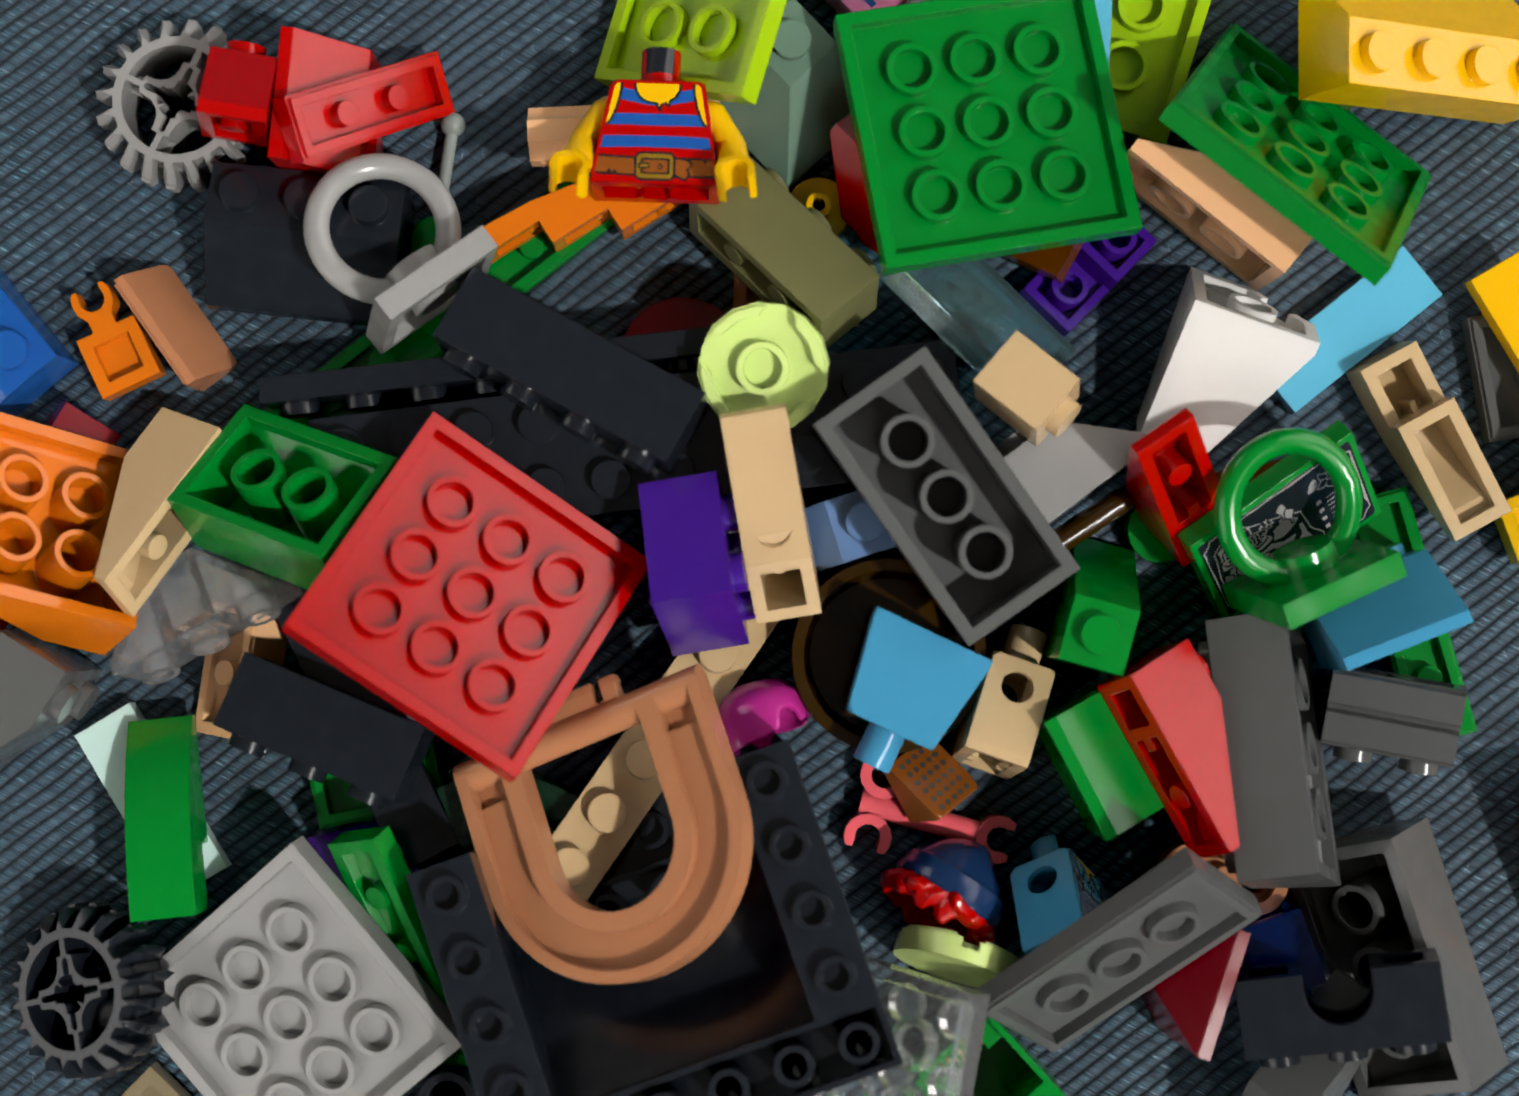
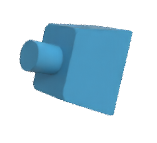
(908, 686)

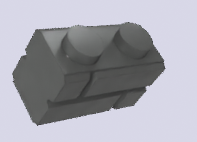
(1394, 718)

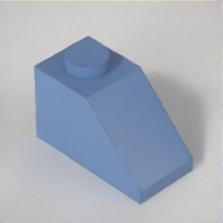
(844, 531)

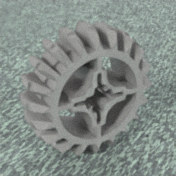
(172, 129)

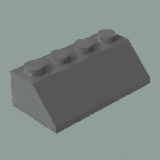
(1273, 754)
(1401, 900)

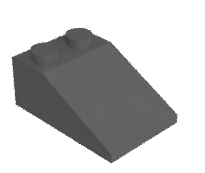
(40, 690)

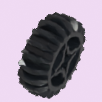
(101, 1029)

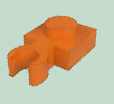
(118, 350)

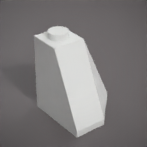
(1223, 356)

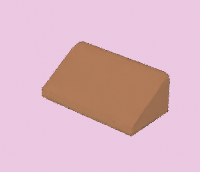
(177, 325)

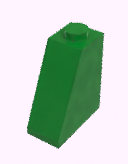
(1095, 610)

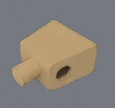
(999, 732)

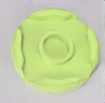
(764, 359)
(949, 957)

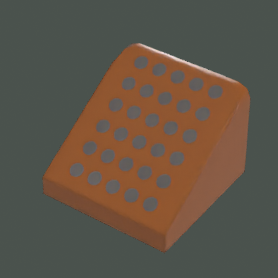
(929, 783)

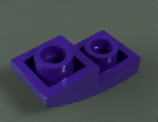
(1089, 279)

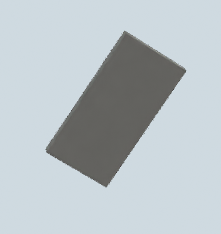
(1119, 950)

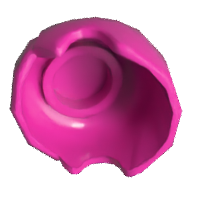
(759, 710)

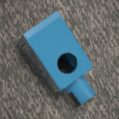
(1052, 891)

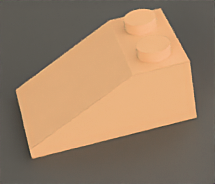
(1216, 211)

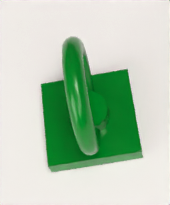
(1309, 572)

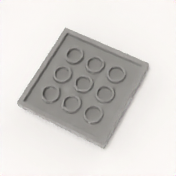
(299, 994)

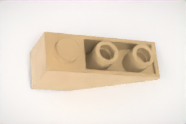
(771, 513)

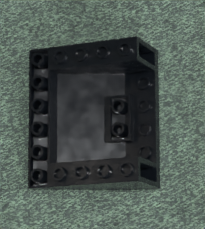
(761, 1012)

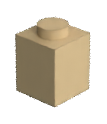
(1028, 389)

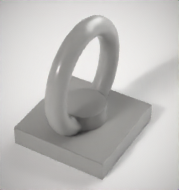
(424, 280)

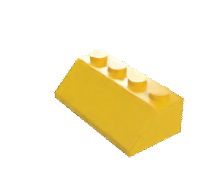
(1412, 56)

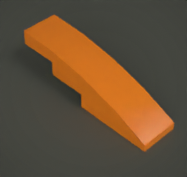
(568, 218)

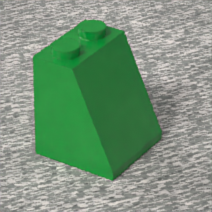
(1097, 764)

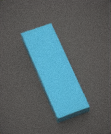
(1357, 325)

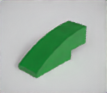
(164, 820)

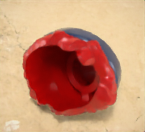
(949, 888)

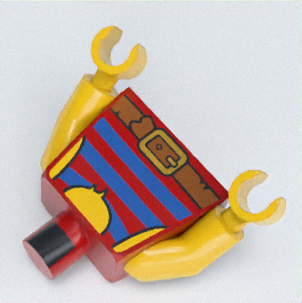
(656, 142)

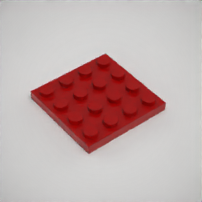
(468, 597)

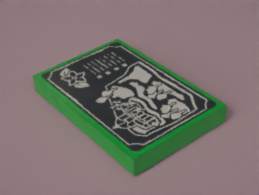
(1276, 508)

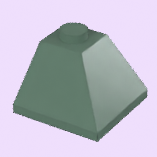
(797, 99)

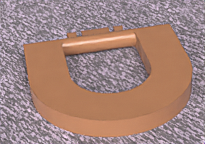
(709, 827)

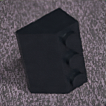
(259, 250)

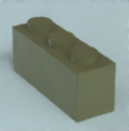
(789, 254)

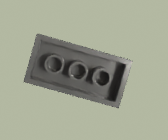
(945, 496)

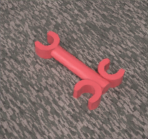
(879, 805)

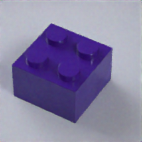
(695, 563)

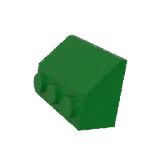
(278, 494)

